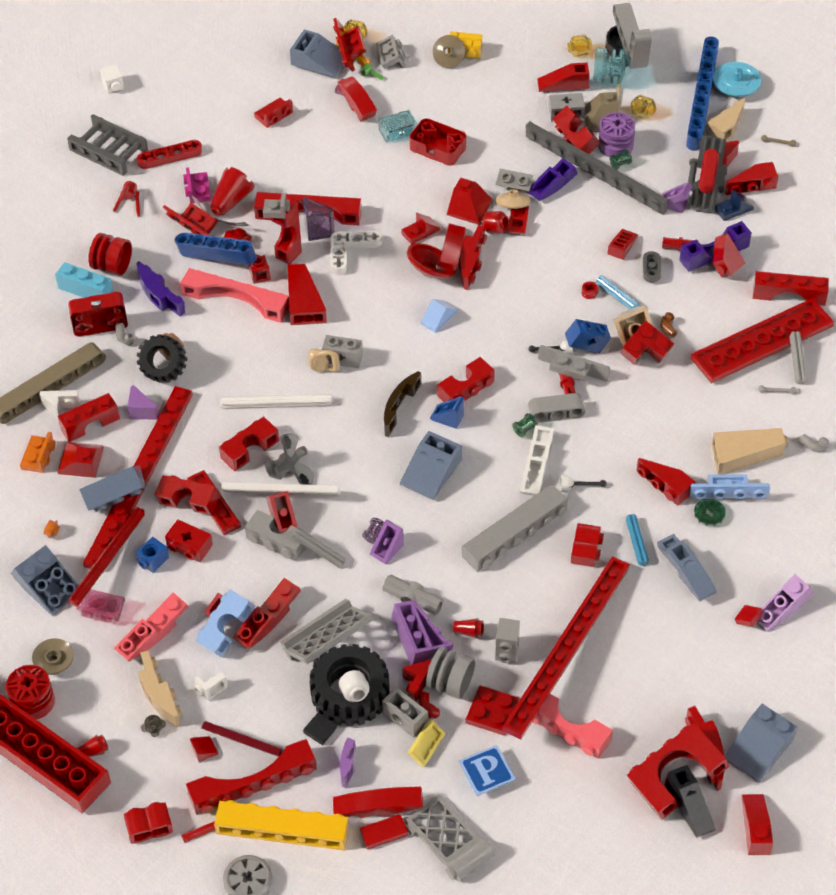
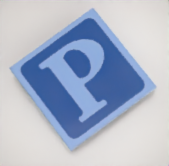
(486, 770)

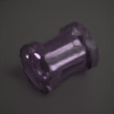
(370, 531)

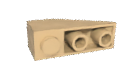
(726, 122)

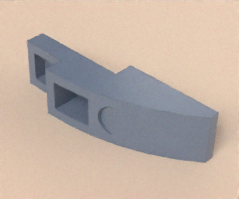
(688, 567)

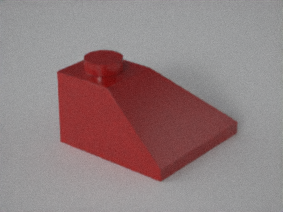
(469, 201)
(80, 459)

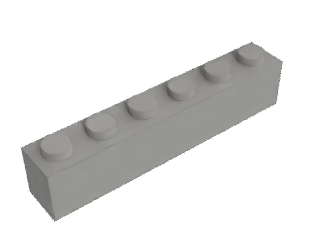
(514, 528)

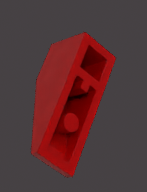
(757, 824)

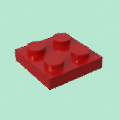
(491, 709)

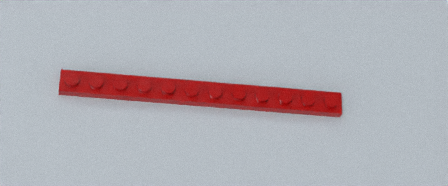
(147, 460)
(565, 648)

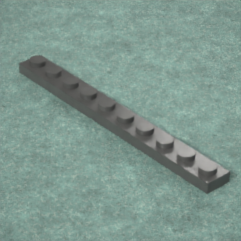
(597, 168)

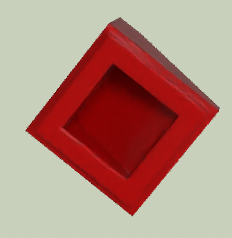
(203, 747)

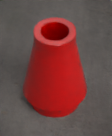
(470, 627)
(95, 746)

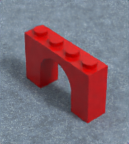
(689, 744)

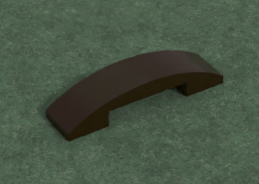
(408, 386)

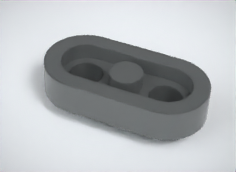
(651, 266)

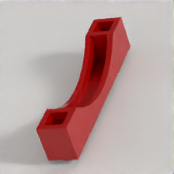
(345, 210)
(293, 762)

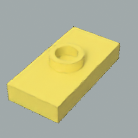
(426, 743)

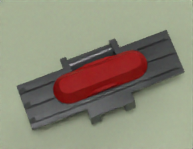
(711, 176)

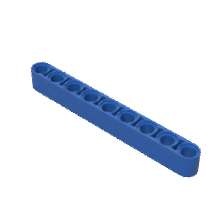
(702, 93)

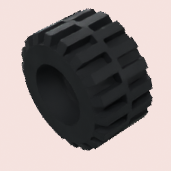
(147, 354)

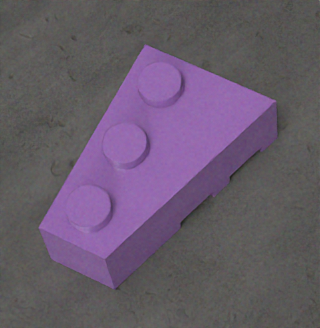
(417, 633)

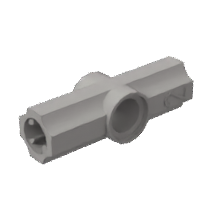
(413, 591)

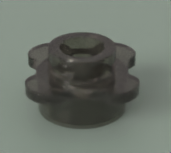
(153, 720)

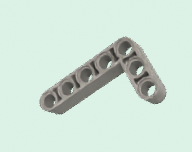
(634, 41)

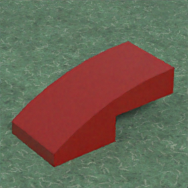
(518, 220)

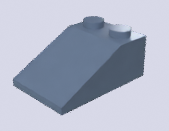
(761, 743)

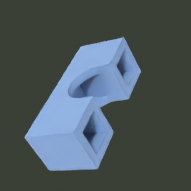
(231, 607)

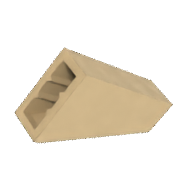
(747, 447)

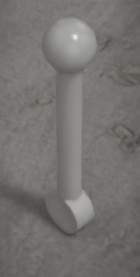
(793, 390)

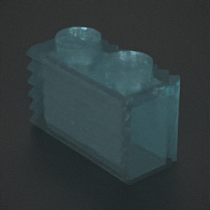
(397, 125)

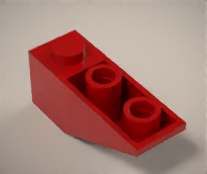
(566, 78)
(756, 178)
(669, 480)

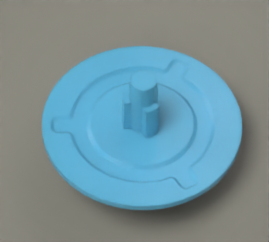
(737, 79)

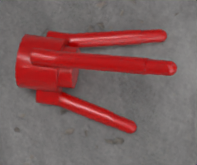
(129, 191)

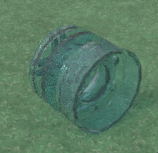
(609, 66)

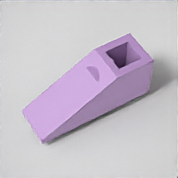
(785, 602)

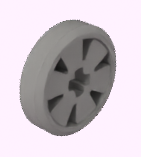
(243, 867)

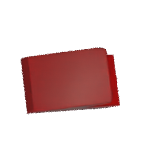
(420, 229)
(416, 675)

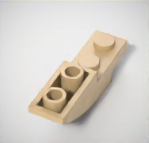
(157, 691)

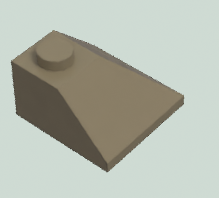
(598, 107)

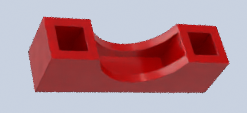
(289, 242)
(770, 284)

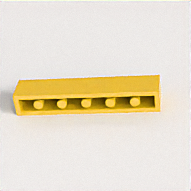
(281, 825)

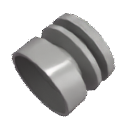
(447, 671)

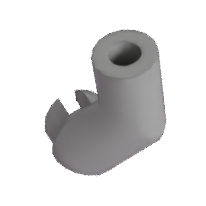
(123, 337)
(813, 445)

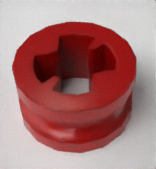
(589, 290)

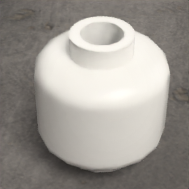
(354, 686)

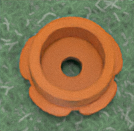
(51, 528)

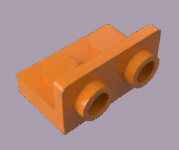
(38, 453)

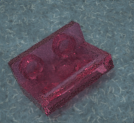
(101, 605)

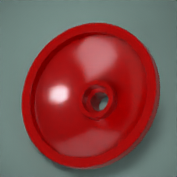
(426, 261)

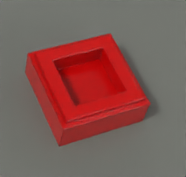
(748, 615)

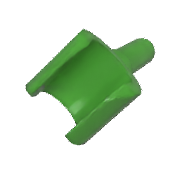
(367, 69)

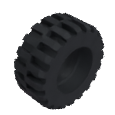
(334, 666)

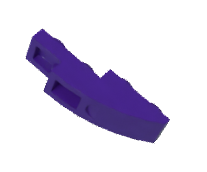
(155, 290)

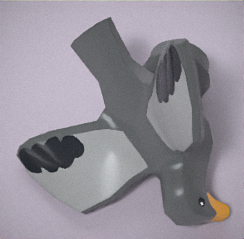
(290, 462)

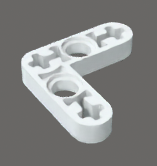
(343, 245)

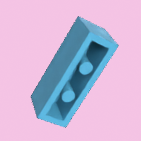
(82, 282)

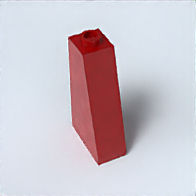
(304, 299)

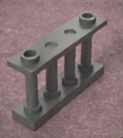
(106, 157)

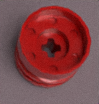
(110, 254)
(31, 690)

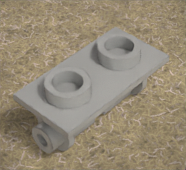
(514, 180)

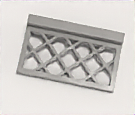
(325, 632)

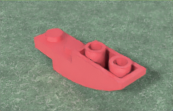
(152, 630)

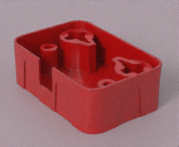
(444, 141)
(99, 318)

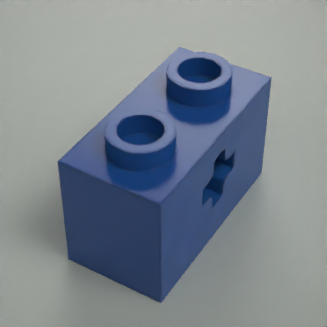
(587, 336)

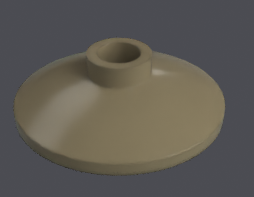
(456, 54)
(53, 649)

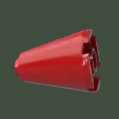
(230, 191)

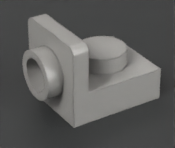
(276, 208)

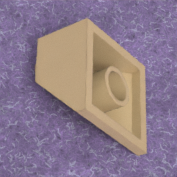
(629, 322)

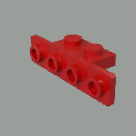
(350, 43)
(195, 218)

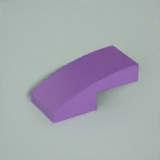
(346, 764)

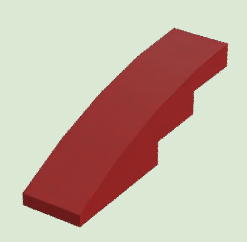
(452, 246)
(379, 801)

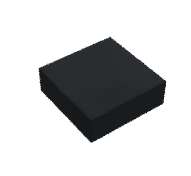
(320, 729)

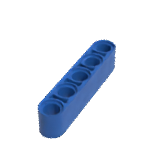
(215, 248)

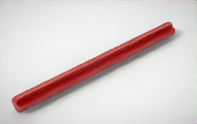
(106, 557)

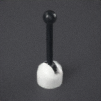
(563, 347)
(568, 483)

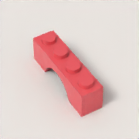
(589, 737)

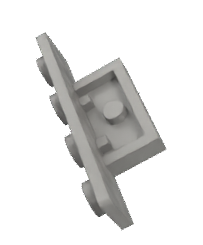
(572, 365)

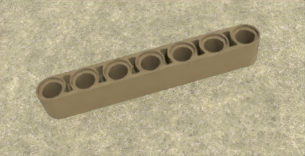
(51, 379)

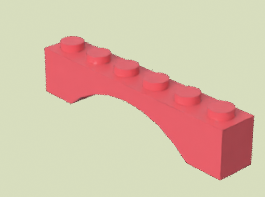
(203, 285)

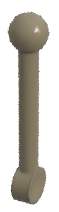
(792, 143)

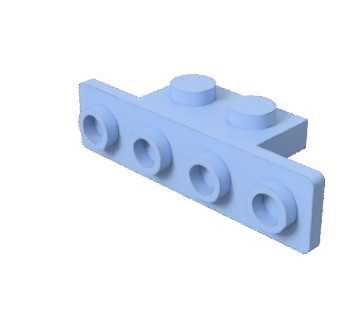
(729, 486)

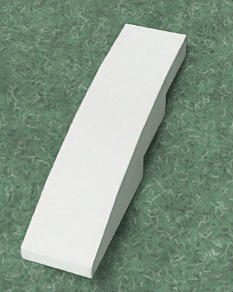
(537, 460)

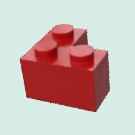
(647, 339)

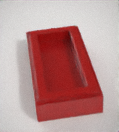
(383, 831)

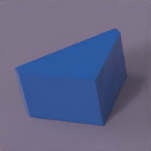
(449, 412)

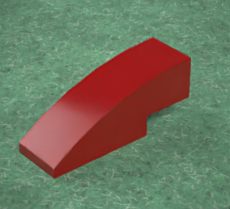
(357, 98)

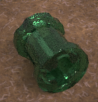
(620, 159)
(524, 425)

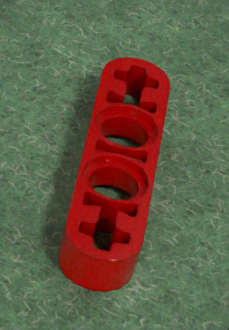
(169, 154)

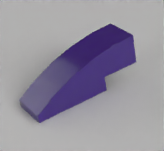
(553, 180)

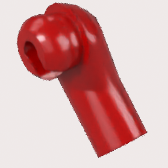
(433, 712)

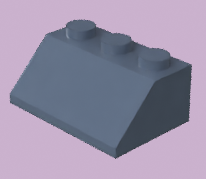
(113, 488)

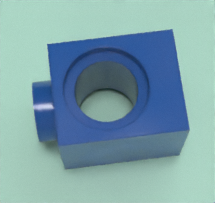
(158, 554)

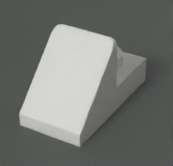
(55, 400)

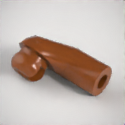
(666, 325)

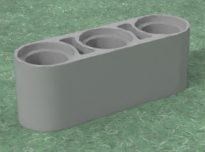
(557, 407)

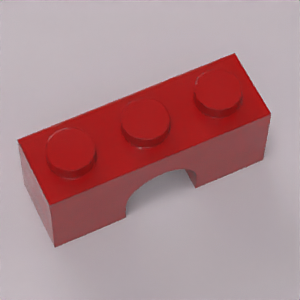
(568, 122)
(479, 376)
(75, 420)
(259, 433)
(173, 489)

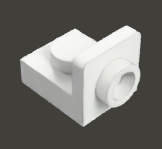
(212, 687)

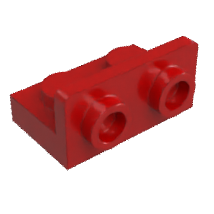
(274, 112)

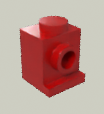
(258, 266)

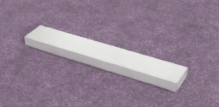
(278, 488)

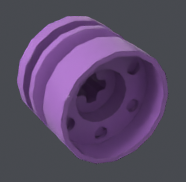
(616, 133)

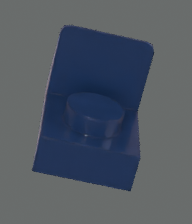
(734, 207)

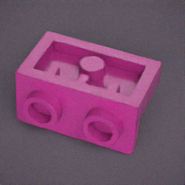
(197, 186)

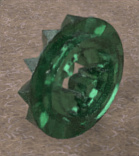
(714, 507)

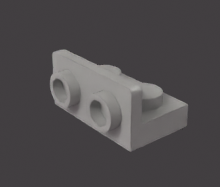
(390, 52)

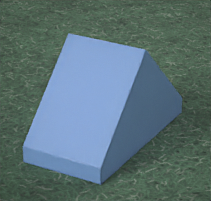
(438, 314)

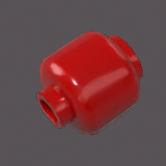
(495, 222)

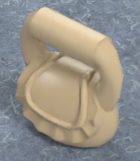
(319, 360)

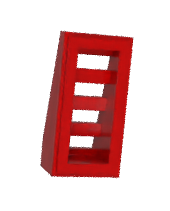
(618, 251)

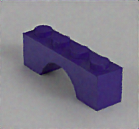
(697, 255)

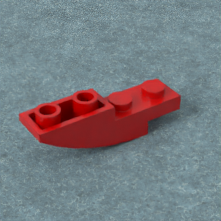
(470, 256)
(267, 616)
(711, 731)

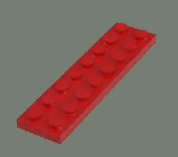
(761, 340)

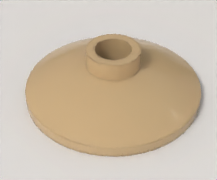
(513, 199)

